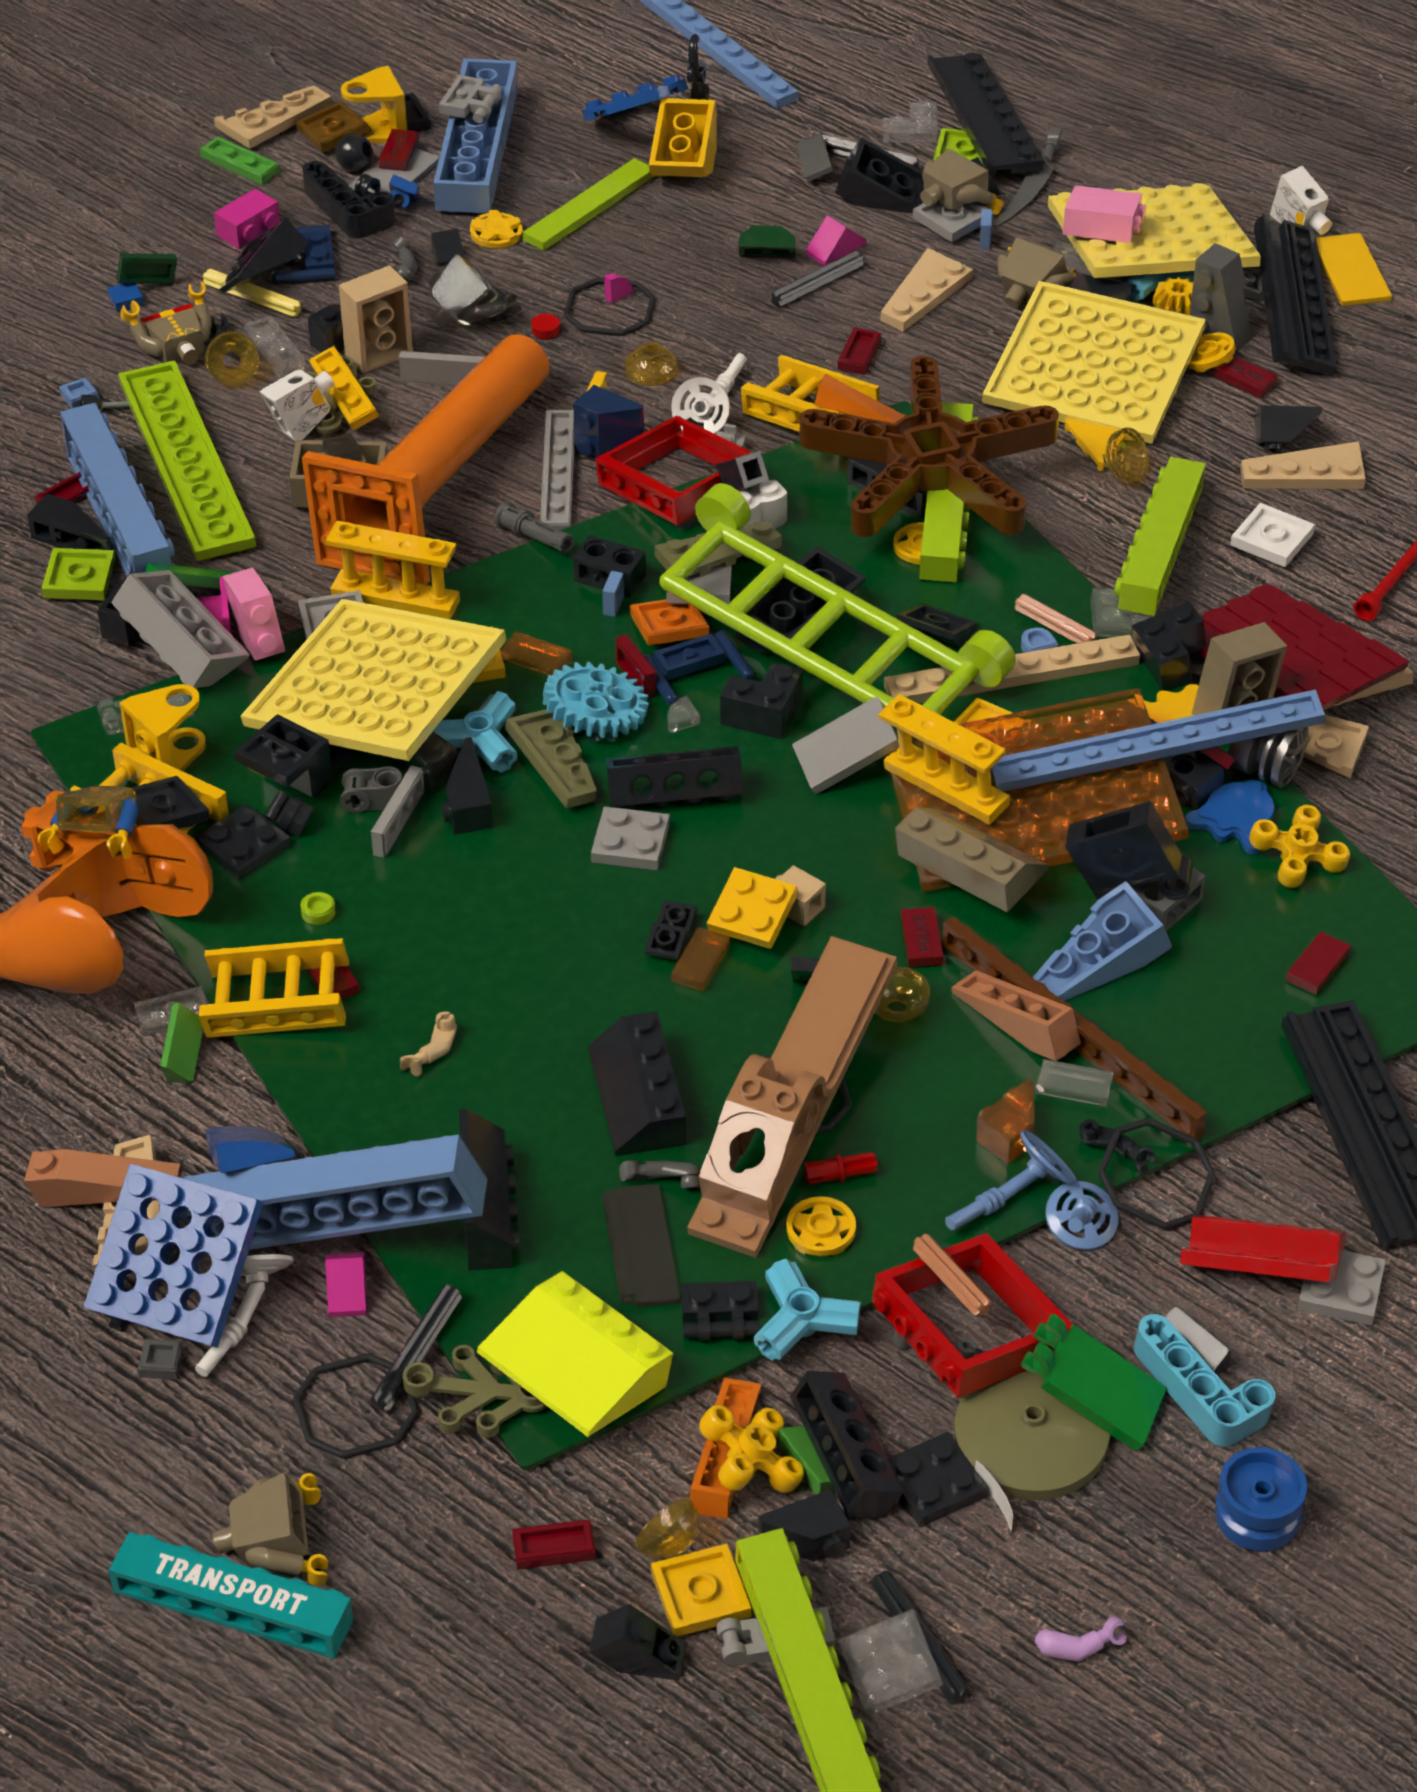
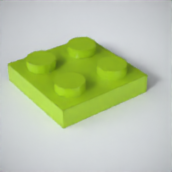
(78, 574)

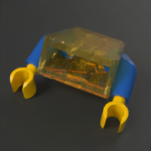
(94, 810)

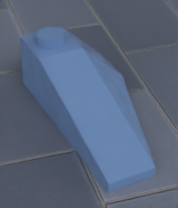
(1109, 944)

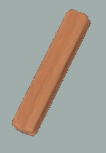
(1054, 620)
(952, 1275)

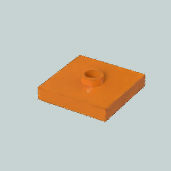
(668, 622)

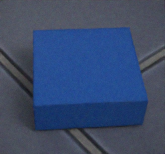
(124, 295)

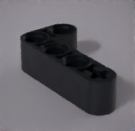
(353, 214)

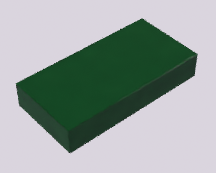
(146, 268)

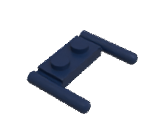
(317, 255)
(692, 657)

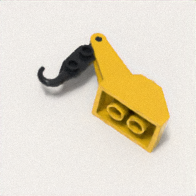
(686, 127)

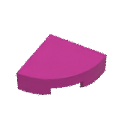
(616, 287)

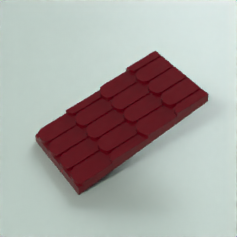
(1318, 650)

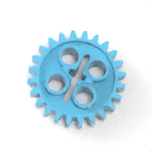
(595, 699)

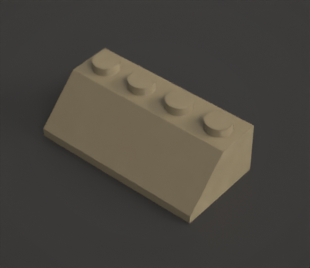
(967, 857)

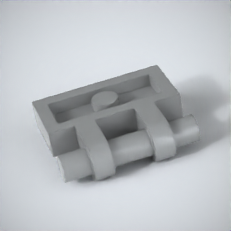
(464, 97)

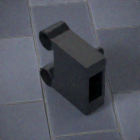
(1129, 848)

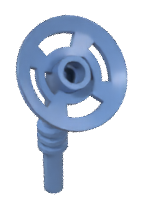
(1042, 1162)
(1081, 1216)

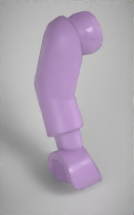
(1078, 1648)

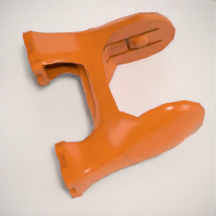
(58, 929)

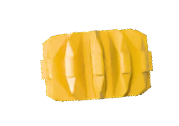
(1174, 295)

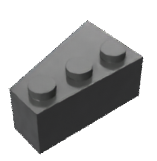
(1220, 295)

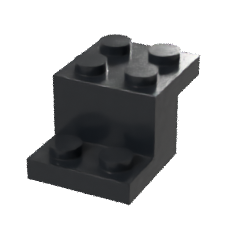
(293, 755)

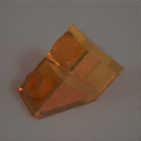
(1001, 1124)

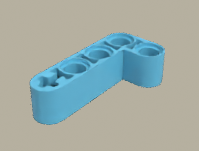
(1162, 1346)

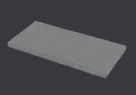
(418, 166)

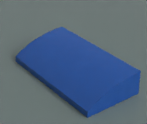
(245, 1147)

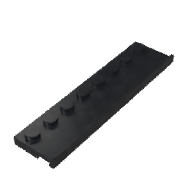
(985, 113)
(1294, 295)
(1360, 1114)

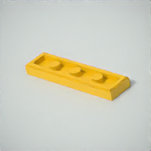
(346, 391)

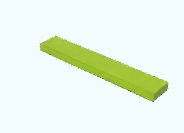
(588, 204)

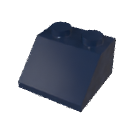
(605, 421)

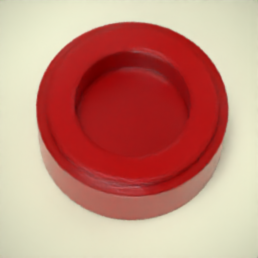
(545, 326)

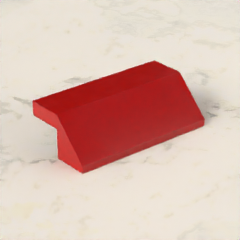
(1264, 1248)

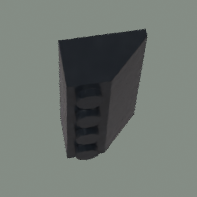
(790, 607)
(638, 1086)
(490, 1235)

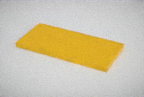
(1352, 269)

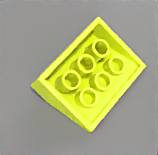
(577, 1354)

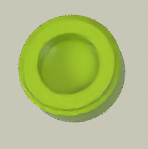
(317, 908)

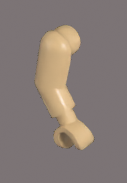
(440, 1044)

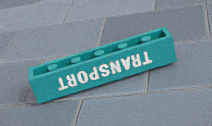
(231, 1594)

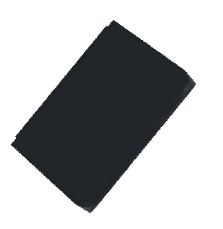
(445, 246)

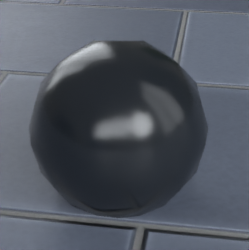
(354, 152)

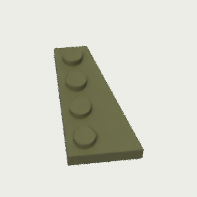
(673, 549)
(554, 756)

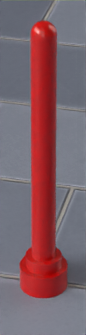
(1369, 604)

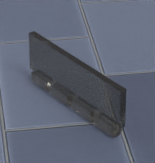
(640, 1246)

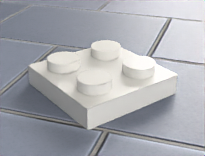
(1272, 534)

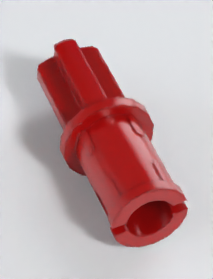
(839, 1168)

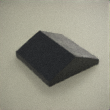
(939, 624)

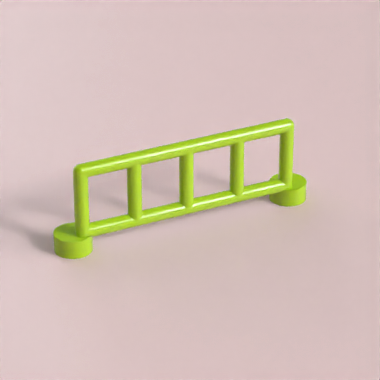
(723, 513)

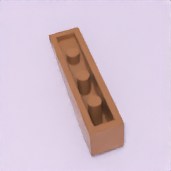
(1026, 1016)
(83, 1177)

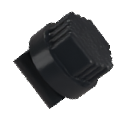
(289, 813)

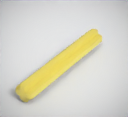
(255, 294)

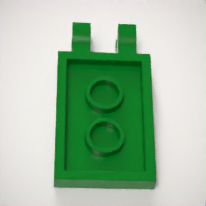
(1095, 1381)

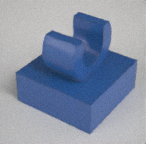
(404, 188)

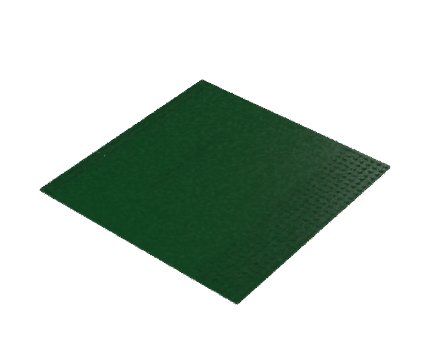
(551, 948)

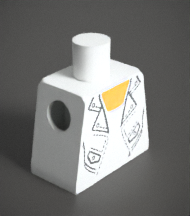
(1301, 201)
(298, 402)

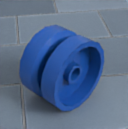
(1260, 1499)

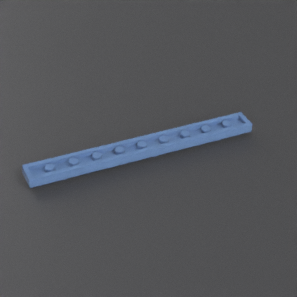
(725, 51)
(1158, 740)

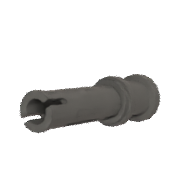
(524, 524)

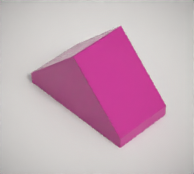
(833, 242)
(346, 1284)

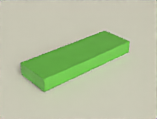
(240, 160)

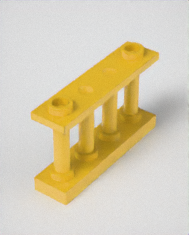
(786, 410)
(390, 592)
(143, 769)
(934, 774)
(274, 1014)

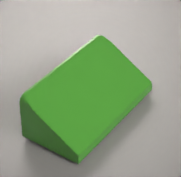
(181, 1045)
(797, 1444)

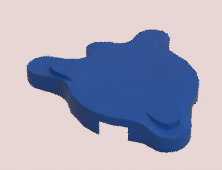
(1233, 811)

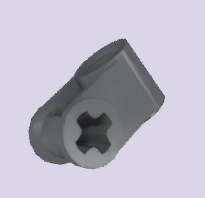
(372, 788)

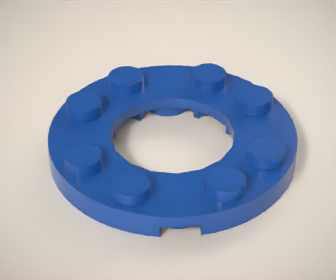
(645, 94)

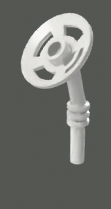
(704, 402)
(256, 1273)

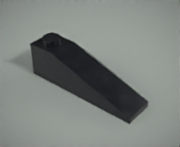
(266, 254)

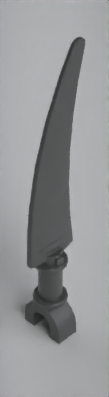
(1033, 180)

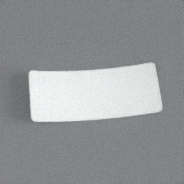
(996, 1493)

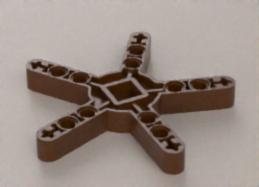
(931, 453)

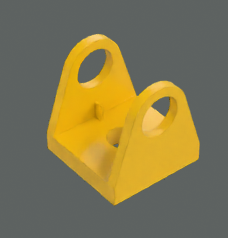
(382, 88)
(152, 722)

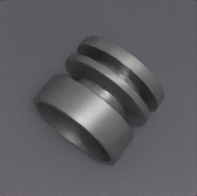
(1273, 754)

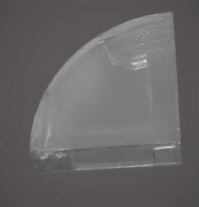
(682, 715)

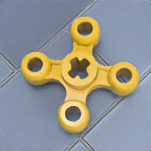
(1299, 846)
(751, 1449)

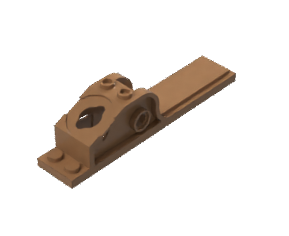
(787, 1097)

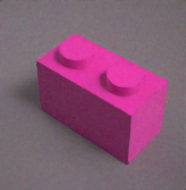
(246, 218)

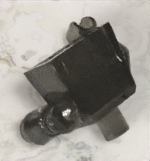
(467, 295)

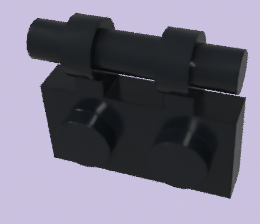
(720, 1302)

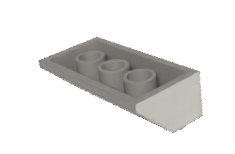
(178, 627)

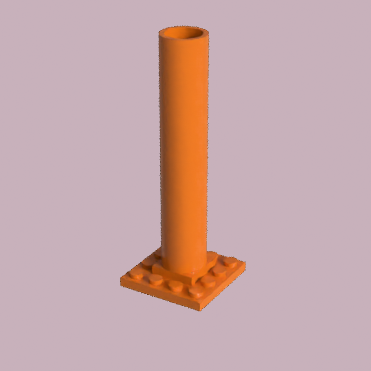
(424, 460)

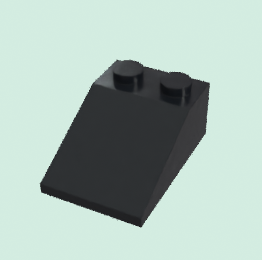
(880, 180)

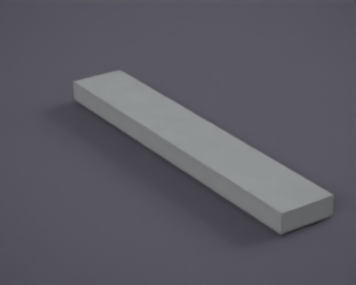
(558, 469)

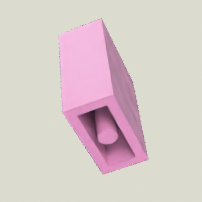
(1103, 214)
(254, 613)

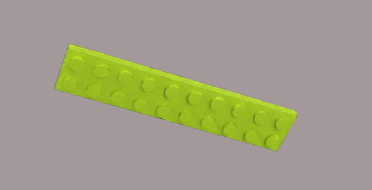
(187, 461)

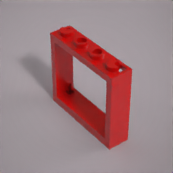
(619, 467)
(928, 1341)

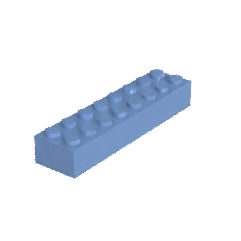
(474, 150)
(114, 490)
(356, 1191)

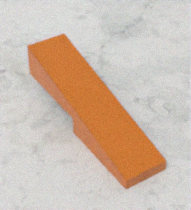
(845, 399)
(706, 1490)

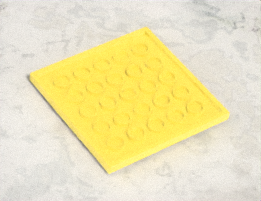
(1175, 232)
(1095, 359)
(377, 677)

